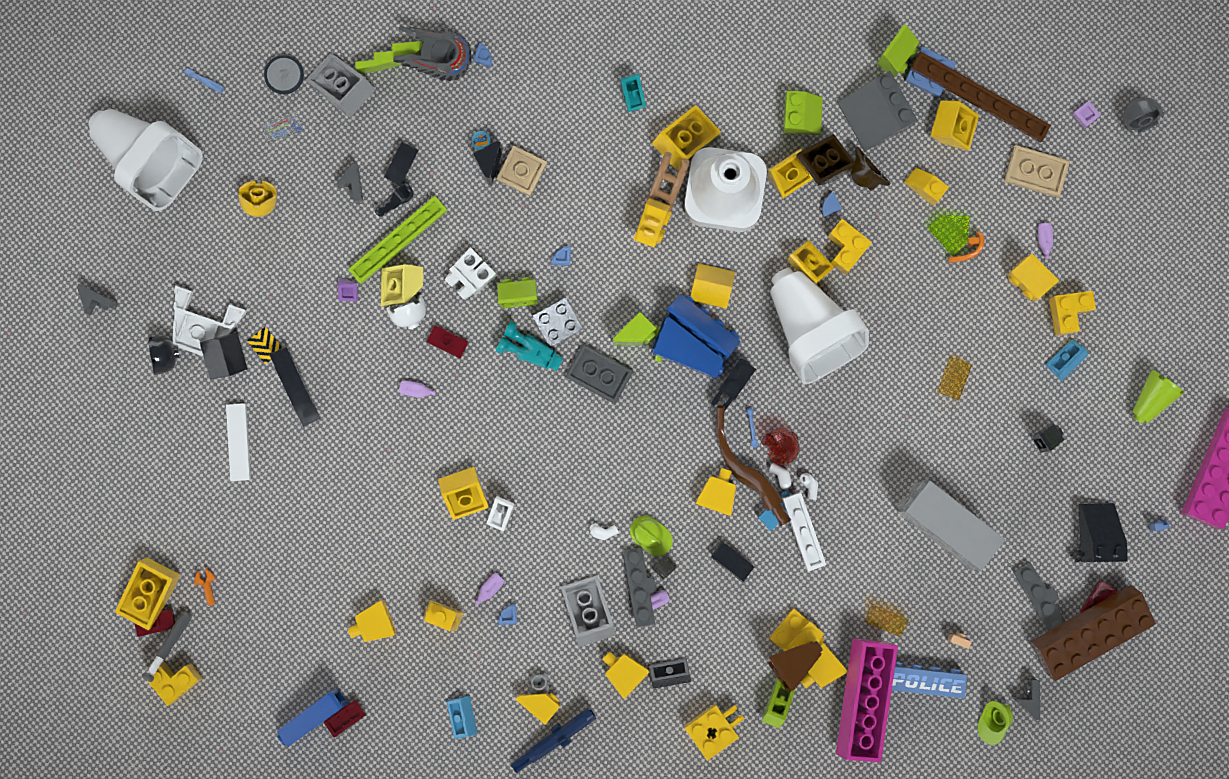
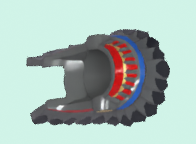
(441, 55)

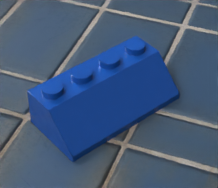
(703, 327)

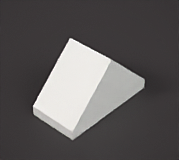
(500, 513)

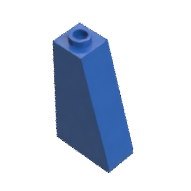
(682, 348)
(311, 717)

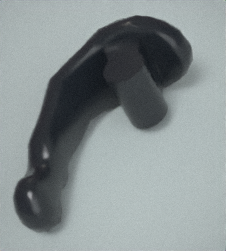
(401, 195)

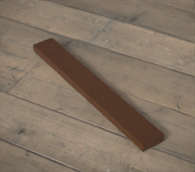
(980, 97)

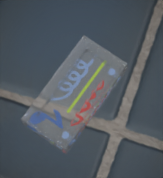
(282, 127)

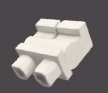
(466, 272)

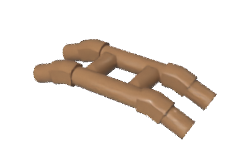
(662, 174)

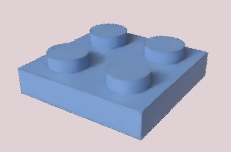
(924, 84)

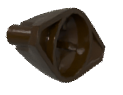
(866, 173)

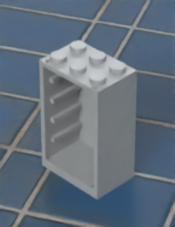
(950, 525)

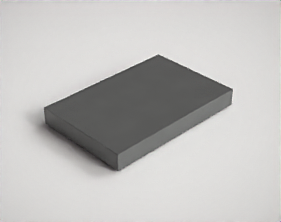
(599, 374)

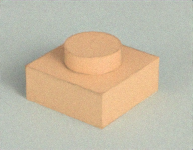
(959, 639)

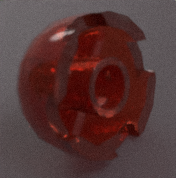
(782, 446)

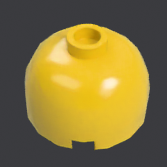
(257, 198)

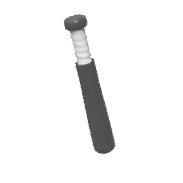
(174, 634)

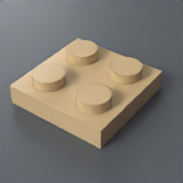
(521, 171)

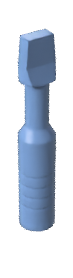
(211, 84)

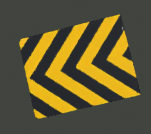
(264, 344)

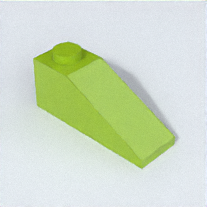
(777, 705)

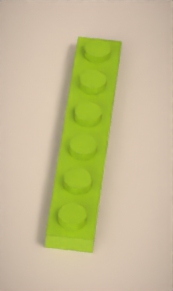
(397, 240)

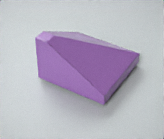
(347, 290)

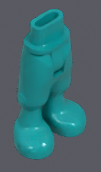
(533, 350)

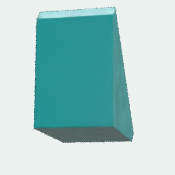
(633, 92)

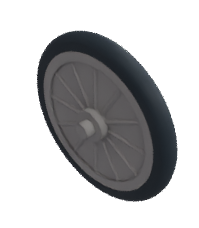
(284, 74)

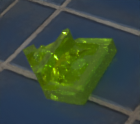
(951, 231)

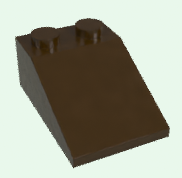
(826, 160)

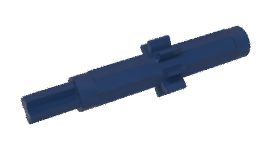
(559, 736)

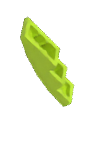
(384, 60)

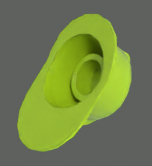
(651, 535)
(994, 722)

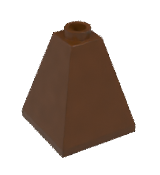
(794, 663)

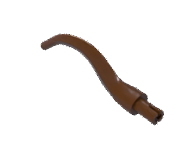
(750, 476)

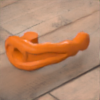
(978, 241)

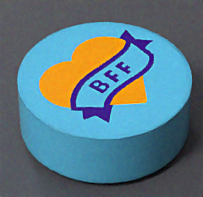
(480, 140)

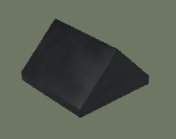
(488, 160)
(223, 356)

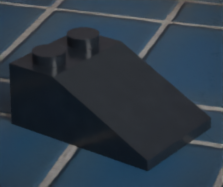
(1101, 534)

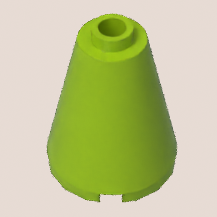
(1155, 397)

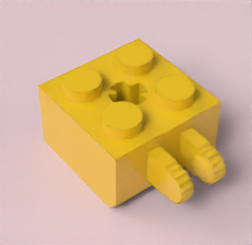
(651, 224)
(712, 719)

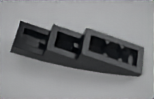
(294, 386)

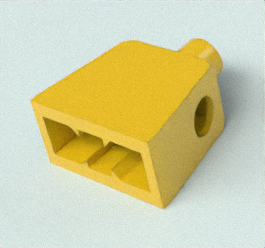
(718, 493)
(442, 616)
(373, 623)
(824, 670)
(624, 672)

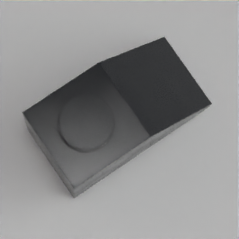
(1048, 438)

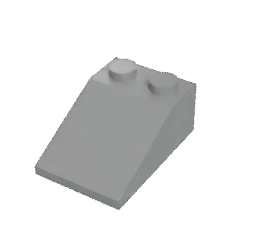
(340, 85)
(588, 611)

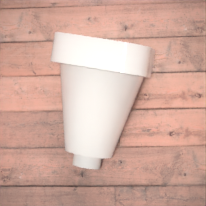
(147, 158)
(720, 201)
(816, 328)

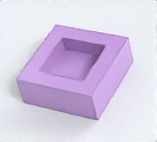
(1086, 114)

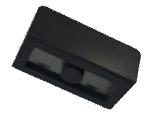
(670, 673)

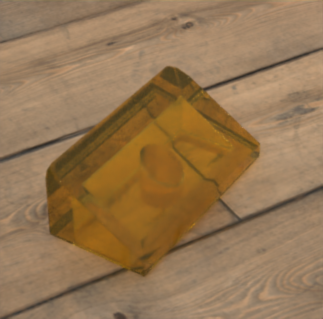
(954, 378)
(886, 620)

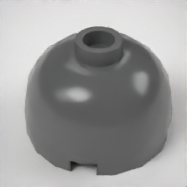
(1142, 114)

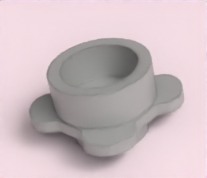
(534, 679)

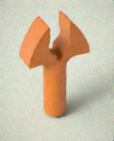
(206, 585)

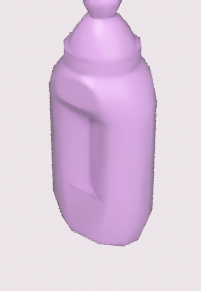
(1045, 236)
(415, 389)
(489, 588)
(659, 598)

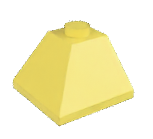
(400, 284)

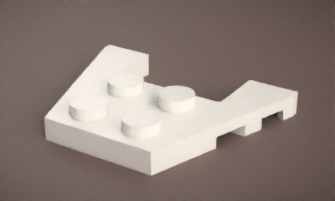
(192, 328)

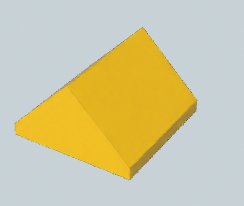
(789, 175)
(810, 262)
(712, 285)

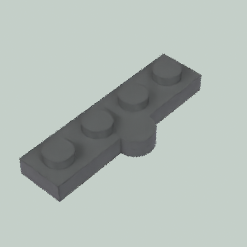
(640, 587)
(1041, 598)

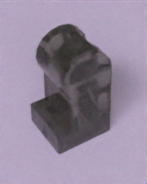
(664, 567)

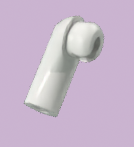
(783, 476)
(811, 484)
(602, 533)

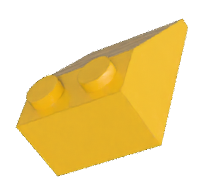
(686, 136)
(147, 592)

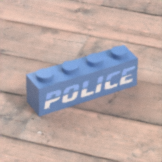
(930, 682)

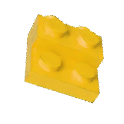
(795, 631)

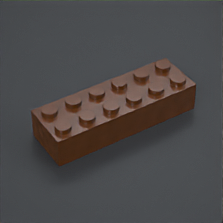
(1093, 632)

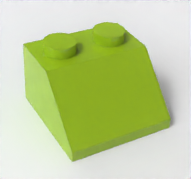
(898, 52)
(802, 113)
(517, 293)
(636, 332)

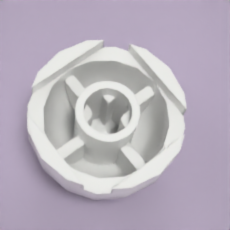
(408, 313)

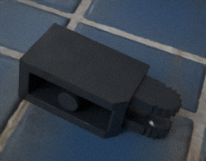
(734, 382)

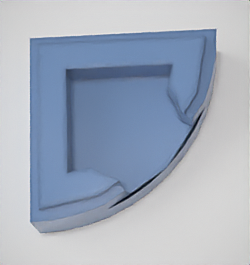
(483, 56)
(830, 205)
(562, 257)
(1161, 525)
(508, 615)

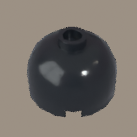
(162, 354)

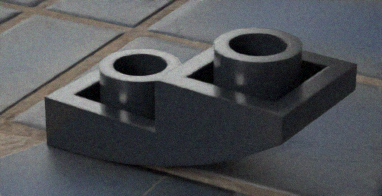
(401, 163)
(732, 561)

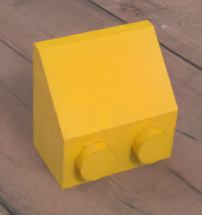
(955, 124)
(1032, 278)
(463, 493)

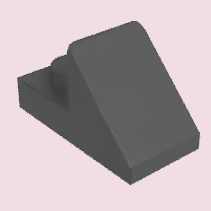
(352, 179)
(90, 298)
(1031, 704)

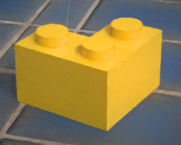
(852, 245)
(1065, 310)
(173, 686)

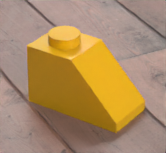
(926, 185)
(540, 704)

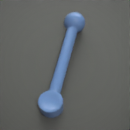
(754, 443)

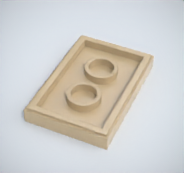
(1036, 171)

